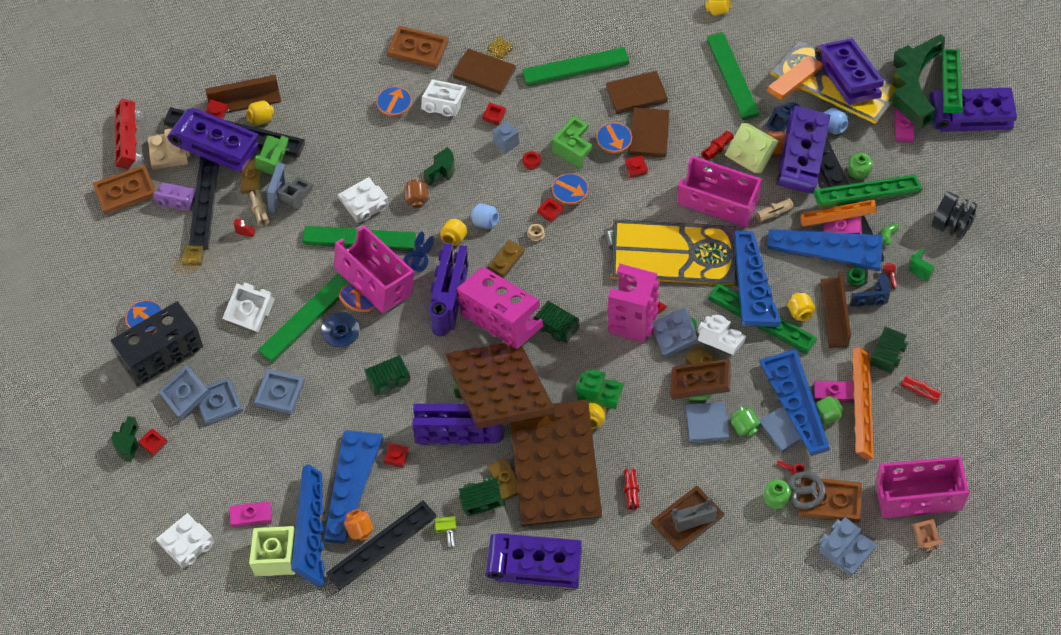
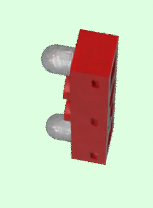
(125, 134)

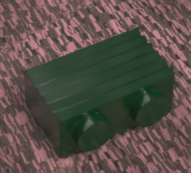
(557, 322)
(888, 349)
(387, 375)
(482, 496)

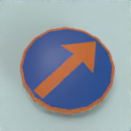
(394, 101)
(614, 137)
(570, 188)
(354, 299)
(140, 311)

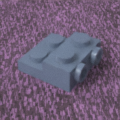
(846, 546)

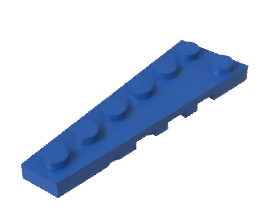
(845, 248)
(754, 292)
(793, 391)
(353, 469)
(307, 542)

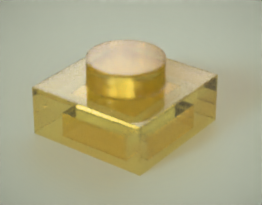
(500, 47)
(192, 255)

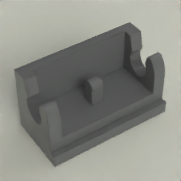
(694, 515)

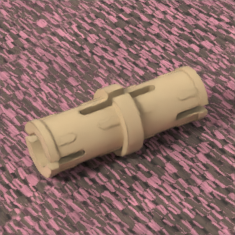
(784, 206)
(259, 208)

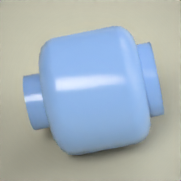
(838, 121)
(484, 216)

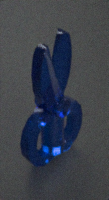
(421, 251)

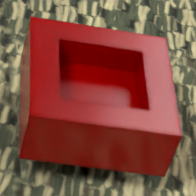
(217, 109)
(494, 113)
(636, 166)
(550, 210)
(152, 442)
(396, 455)

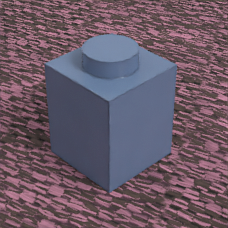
(506, 137)

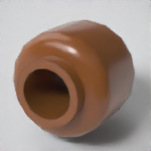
(416, 193)

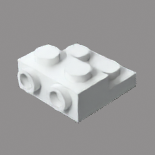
(443, 98)
(364, 200)
(248, 306)
(716, 333)
(185, 541)

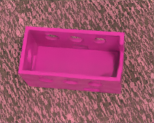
(722, 199)
(377, 281)
(636, 305)
(509, 319)
(923, 489)

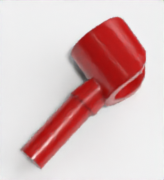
(889, 268)
(800, 467)

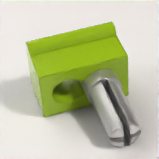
(447, 525)

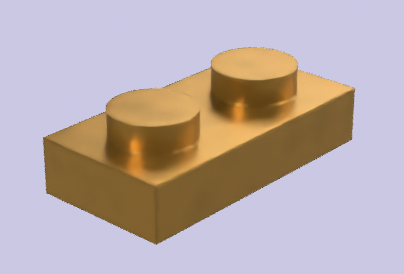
(506, 259)

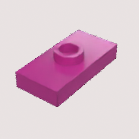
(903, 128)
(849, 225)
(841, 390)
(250, 514)

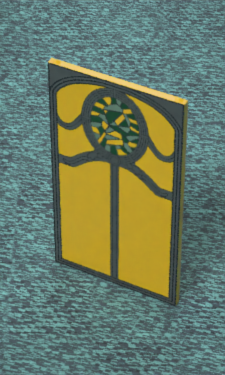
(822, 86)
(676, 251)

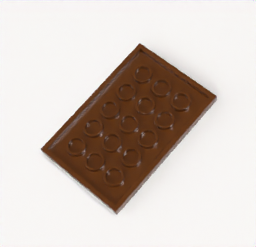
(498, 384)
(556, 466)

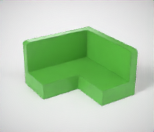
(569, 144)
(271, 154)

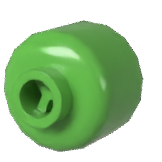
(860, 166)
(829, 410)
(745, 422)
(777, 494)

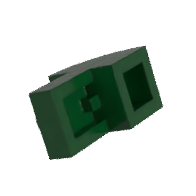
(442, 166)
(125, 441)

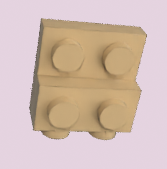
(165, 154)

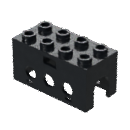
(155, 351)

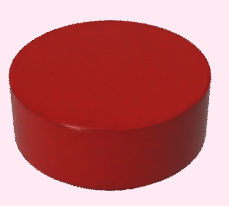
(531, 160)

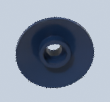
(340, 323)

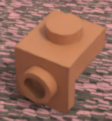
(926, 534)

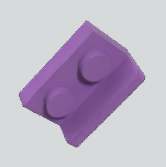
(175, 196)

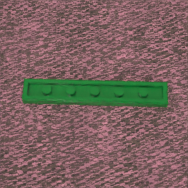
(575, 66)
(733, 76)
(951, 81)
(867, 191)
(330, 235)
(303, 319)
(785, 332)

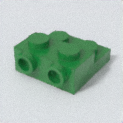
(597, 390)

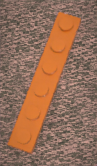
(863, 404)

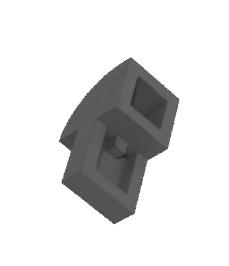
(294, 192)

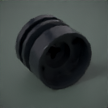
(954, 215)

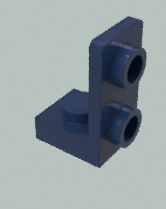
(779, 118)
(878, 296)

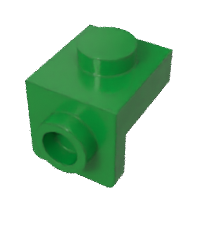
(920, 267)

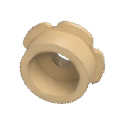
(536, 228)

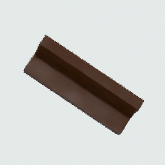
(241, 94)
(835, 311)

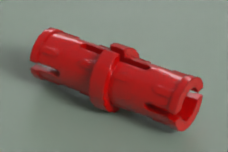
(717, 145)
(933, 394)
(631, 489)

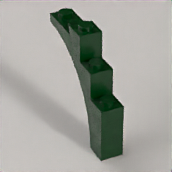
(908, 96)

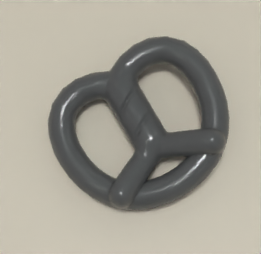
(807, 490)

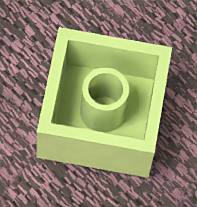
(751, 148)
(272, 551)

